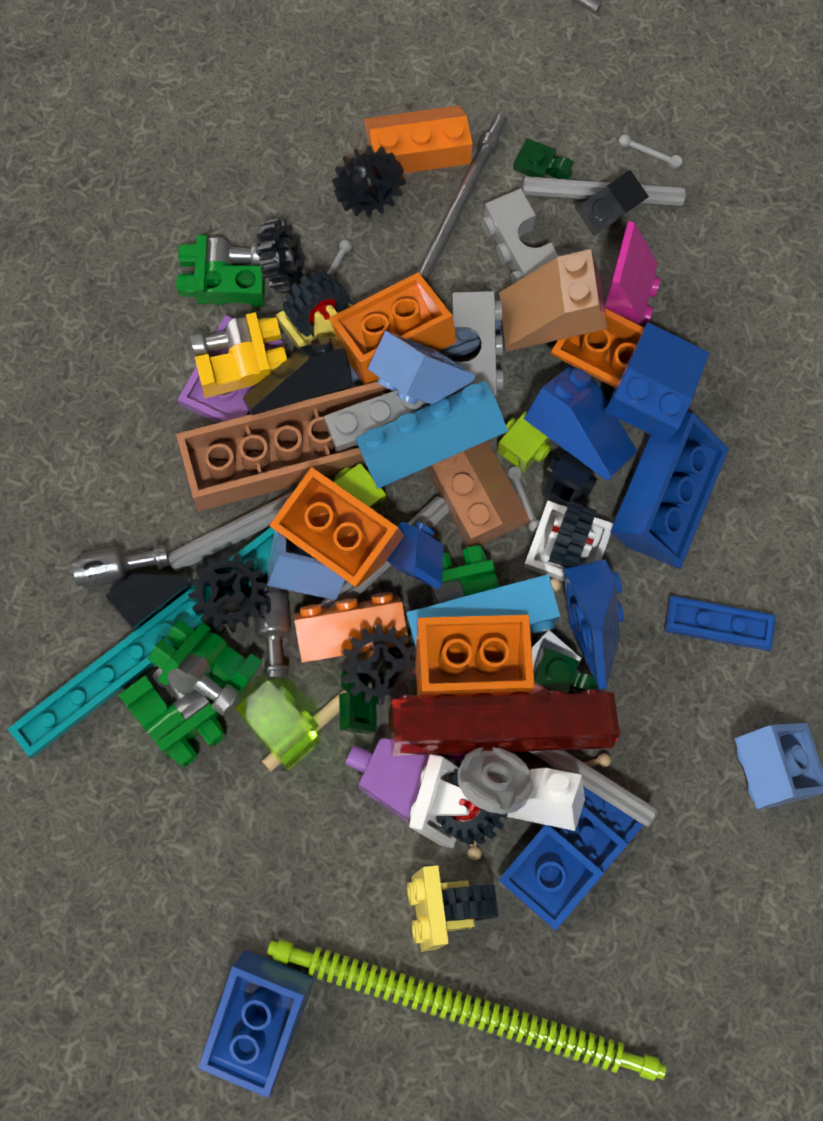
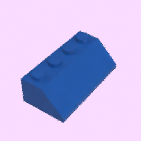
(670, 492)

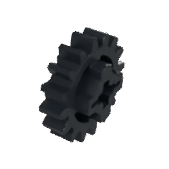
(352, 183)
(279, 255)
(221, 604)
(377, 647)

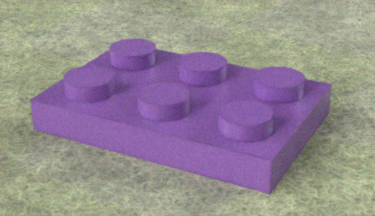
(223, 406)

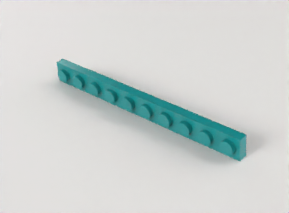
(118, 666)

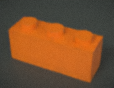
(326, 631)

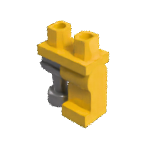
(246, 357)

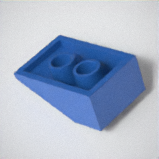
(658, 383)
(575, 418)
(595, 615)
(256, 1022)

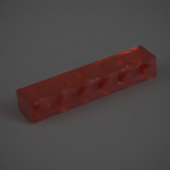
(505, 722)

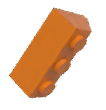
(423, 138)
(403, 309)
(603, 351)
(336, 528)
(473, 655)

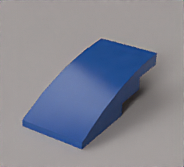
(566, 863)

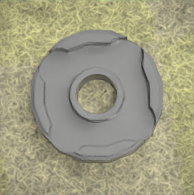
(494, 796)

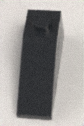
(304, 375)

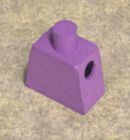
(388, 778)

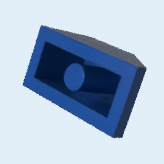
(419, 554)

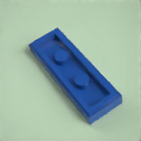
(720, 623)

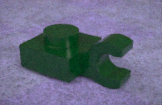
(540, 160)
(559, 673)
(355, 713)

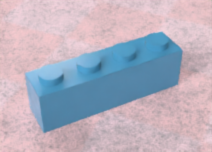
(431, 434)
(527, 597)

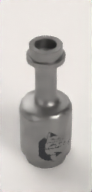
(110, 565)
(272, 627)

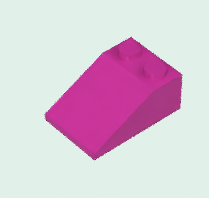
(633, 278)

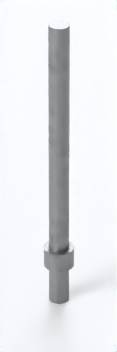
(487, 146)

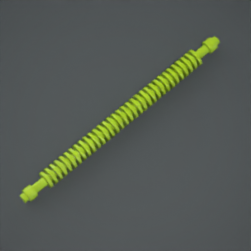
(647, 1066)

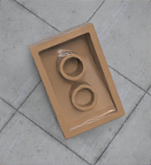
(554, 302)

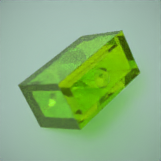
(278, 724)

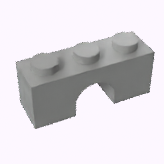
(508, 220)
(478, 314)

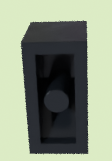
(612, 202)
(144, 596)

